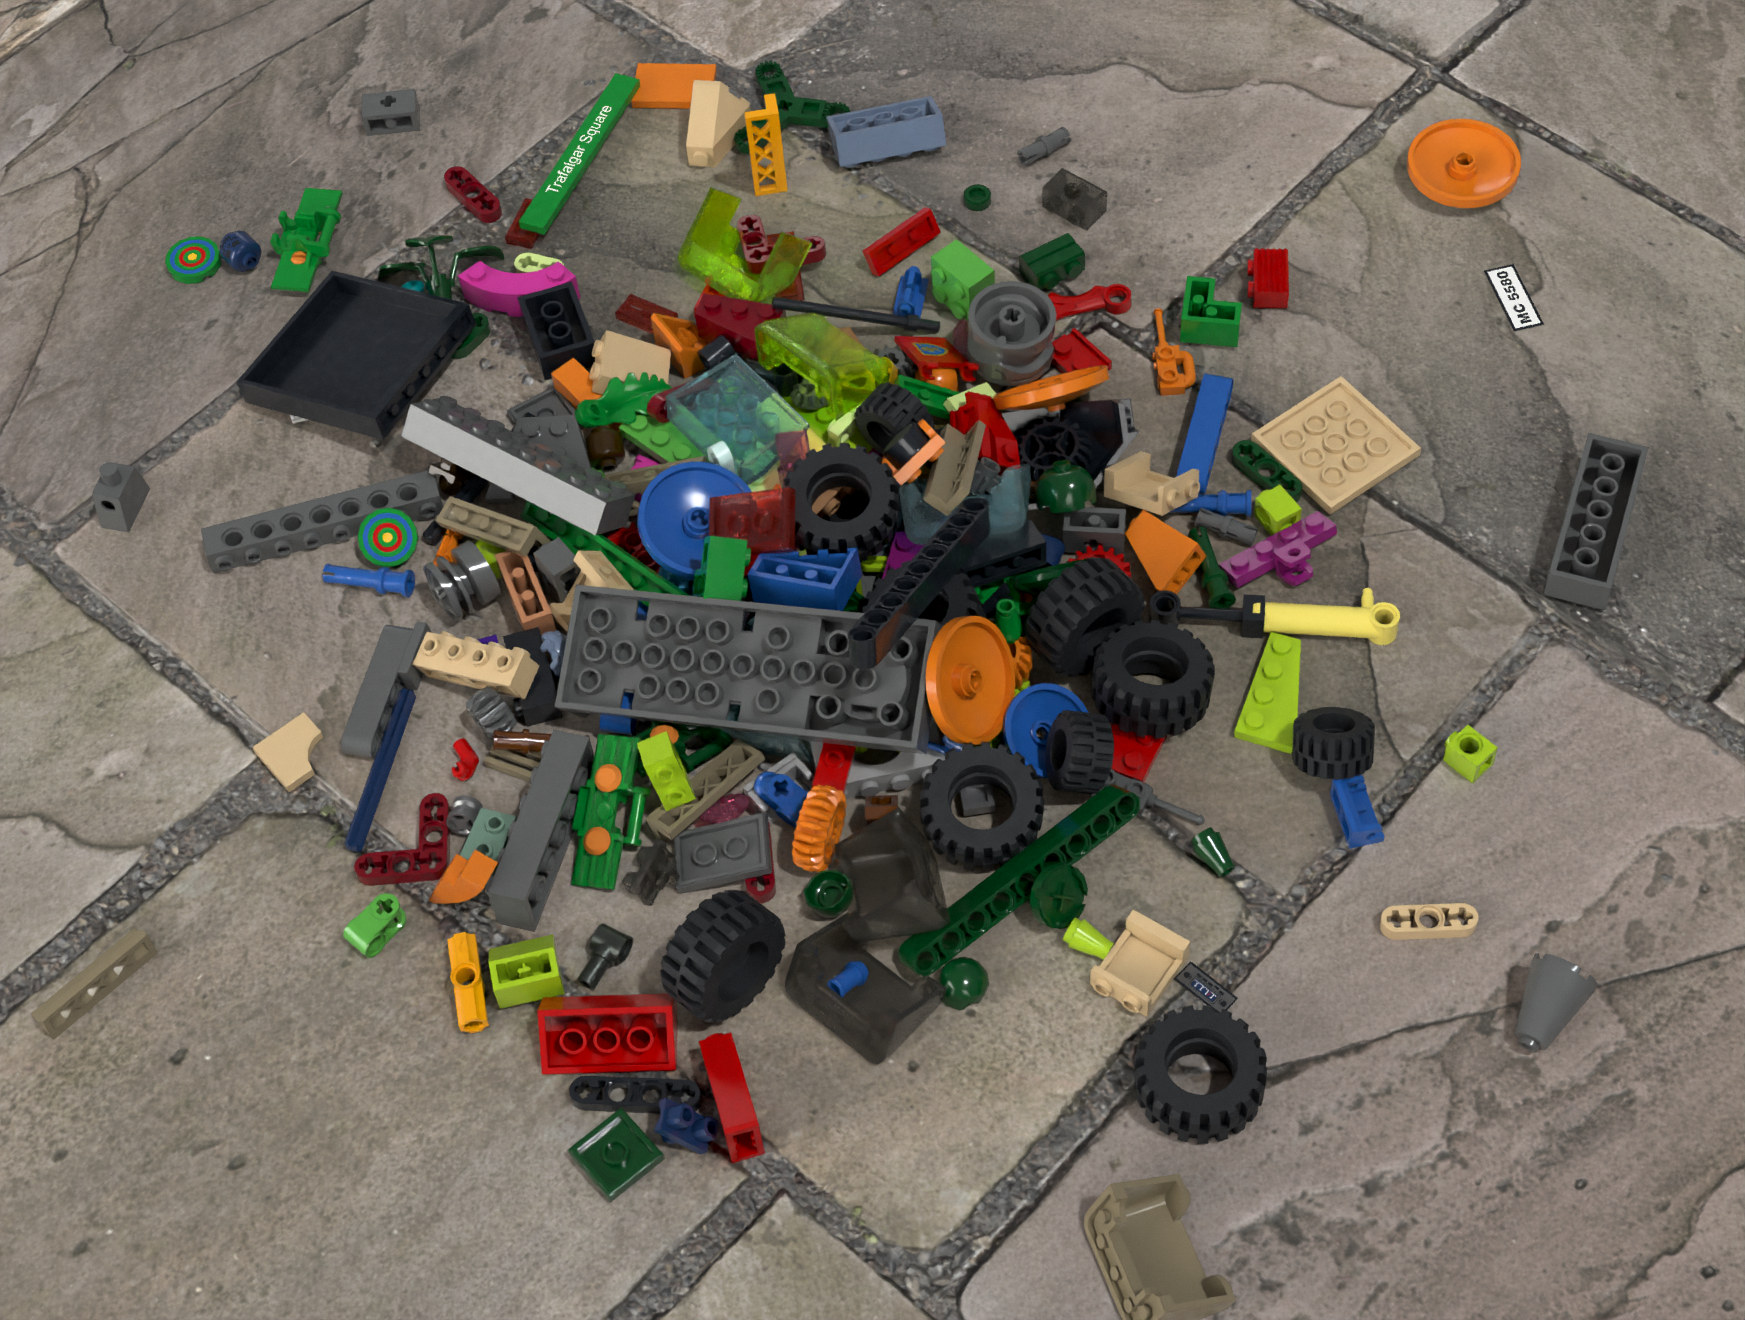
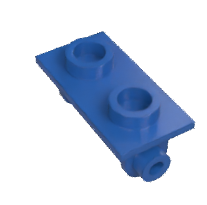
(911, 293)

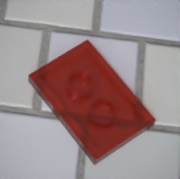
(759, 517)

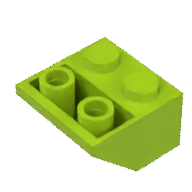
(525, 971)

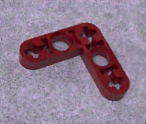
(757, 255)
(425, 853)

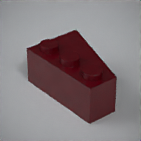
(733, 320)

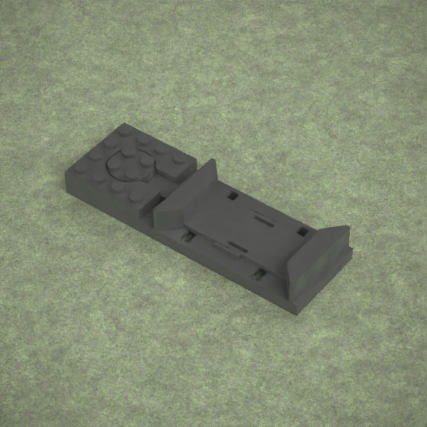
(785, 674)

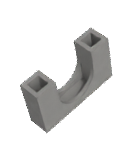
(895, 774)

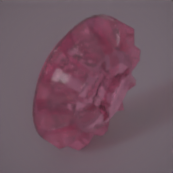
(725, 808)

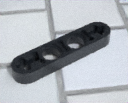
(636, 1089)

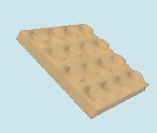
(1336, 444)

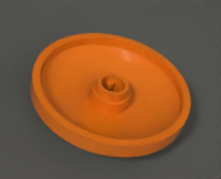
(1463, 163)
(1052, 391)
(970, 679)

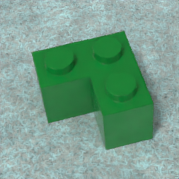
(1207, 319)
(722, 569)

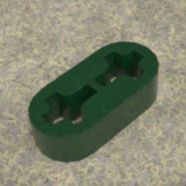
(474, 338)

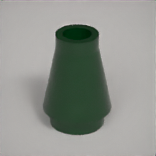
(1212, 851)

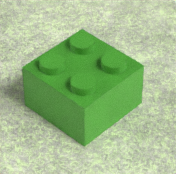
(959, 277)

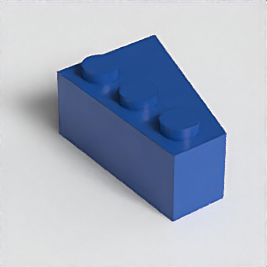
(805, 580)

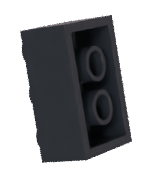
(557, 328)

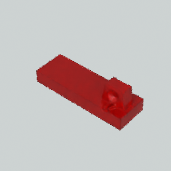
(901, 241)

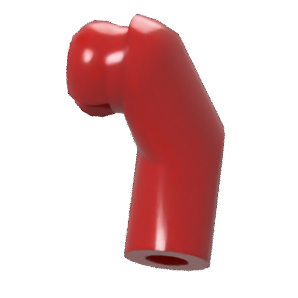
(468, 760)

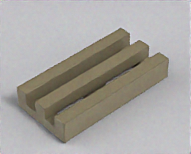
(525, 761)

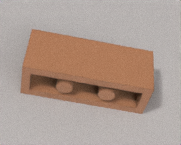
(525, 592)

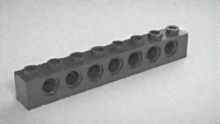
(316, 521)

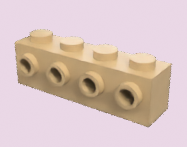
(476, 664)

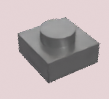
(977, 799)

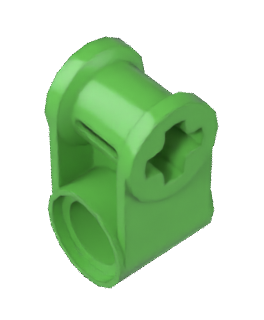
(374, 927)

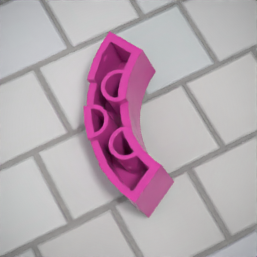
(499, 289)

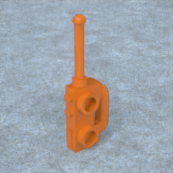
(1167, 359)

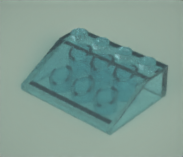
(735, 408)

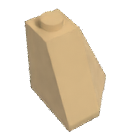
(713, 122)

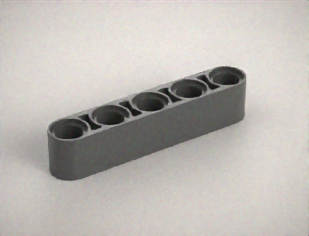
(376, 694)

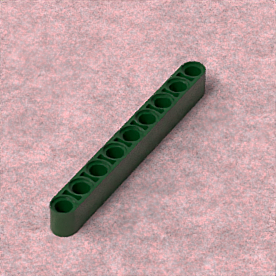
(1005, 882)

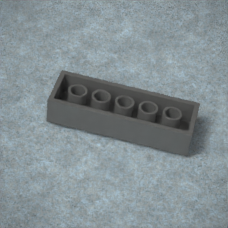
(1596, 521)
(540, 832)

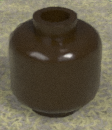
(605, 448)

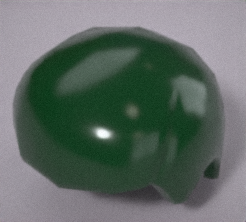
(829, 893)
(965, 982)

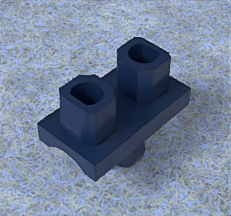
(683, 1126)

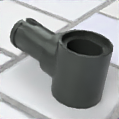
(607, 947)

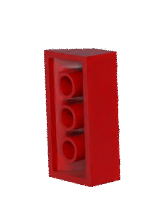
(608, 1033)

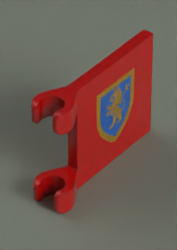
(935, 352)

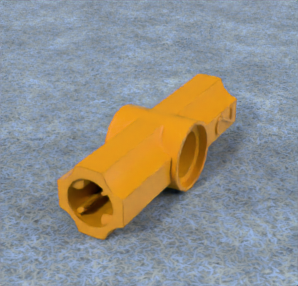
(470, 997)

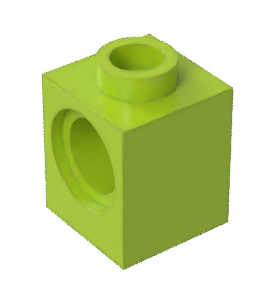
(1276, 510)
(1469, 765)

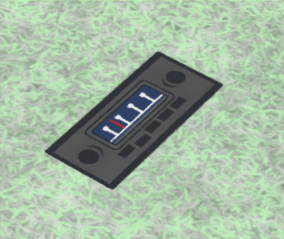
(1205, 988)

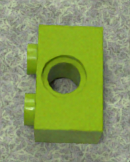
(666, 771)

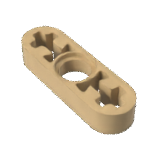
(1452, 910)

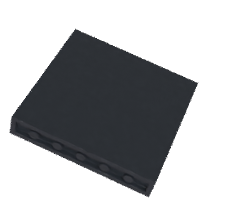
(357, 354)

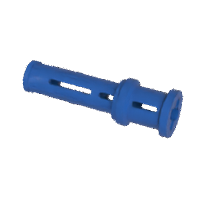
(1220, 503)
(382, 580)

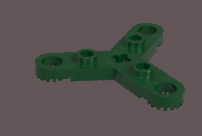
(800, 110)

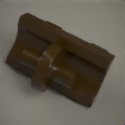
(451, 477)

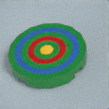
(193, 259)
(388, 537)

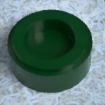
(977, 197)

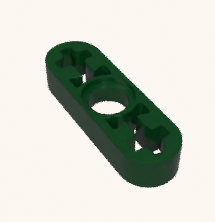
(1263, 460)

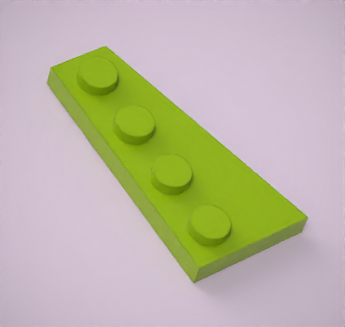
(1273, 696)

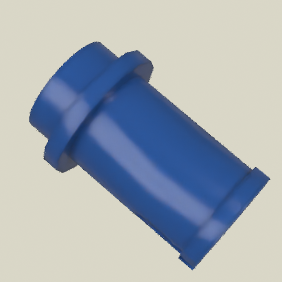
(853, 975)

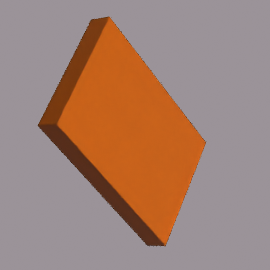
(669, 84)

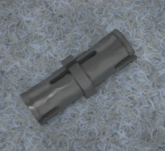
(1043, 146)
(1226, 526)

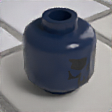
(240, 251)

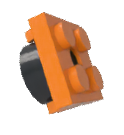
(911, 450)

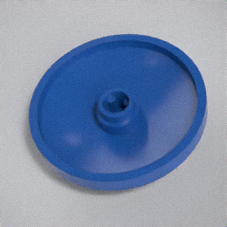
(677, 510)

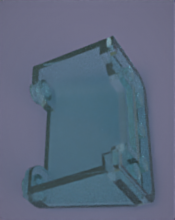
(1007, 505)

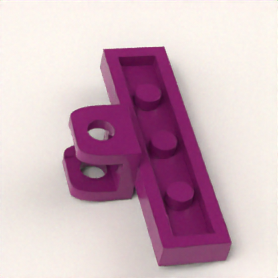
(1283, 551)

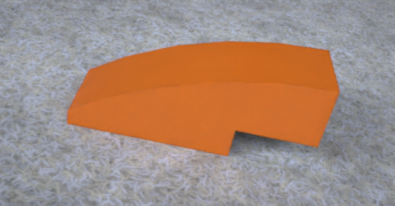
(575, 385)
(463, 879)

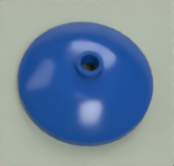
(1033, 710)

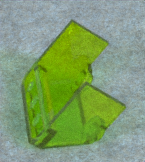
(711, 255)

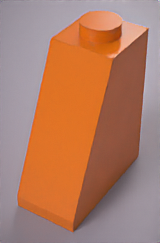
(1164, 552)

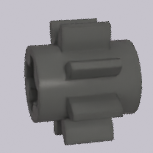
(985, 476)

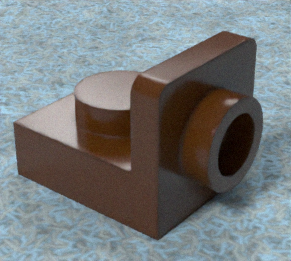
(879, 806)

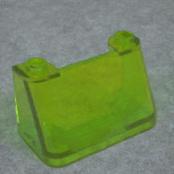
(824, 356)

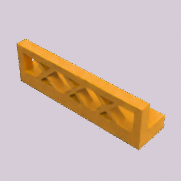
(771, 132)

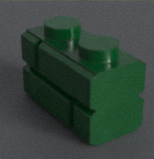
(1052, 262)

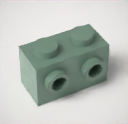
(488, 834)

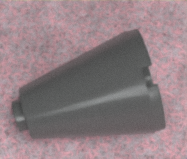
(1550, 1000)

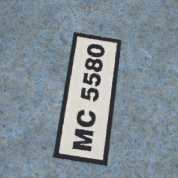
(1513, 297)

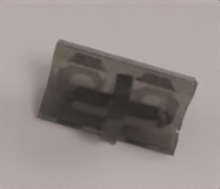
(655, 872)

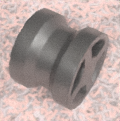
(463, 814)

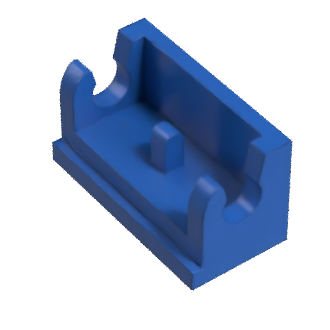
(1355, 812)

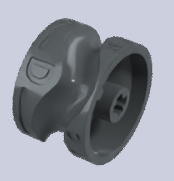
(1011, 333)

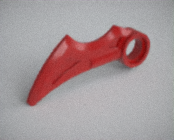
(1094, 299)

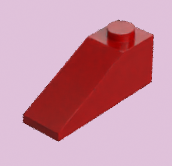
(1002, 441)

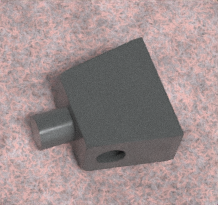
(119, 496)

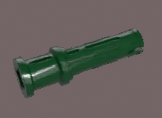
(1213, 579)

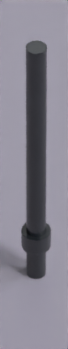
(908, 322)

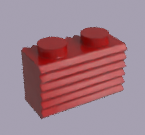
(1270, 278)

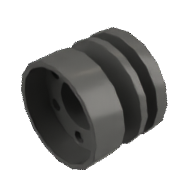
(456, 583)

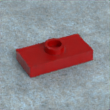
(834, 766)

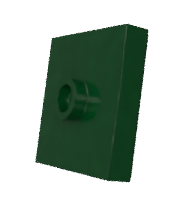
(616, 1154)

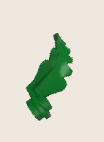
(620, 401)

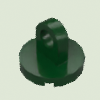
(1058, 895)

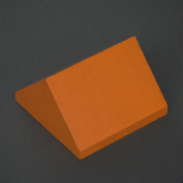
(682, 340)

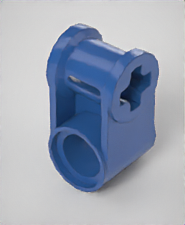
(781, 795)

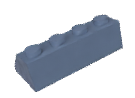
(886, 131)

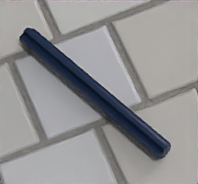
(380, 770)

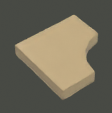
(289, 751)

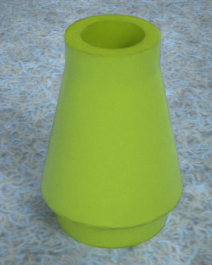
(1087, 939)

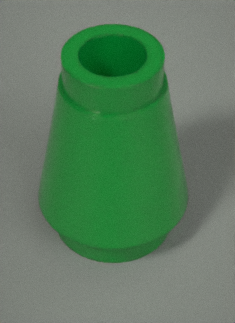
(1008, 620)

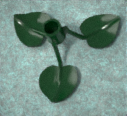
(438, 283)

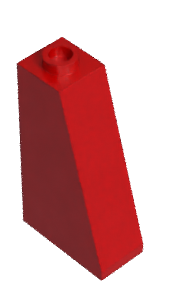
(731, 1097)

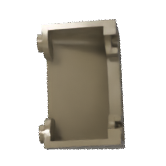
(1149, 1254)

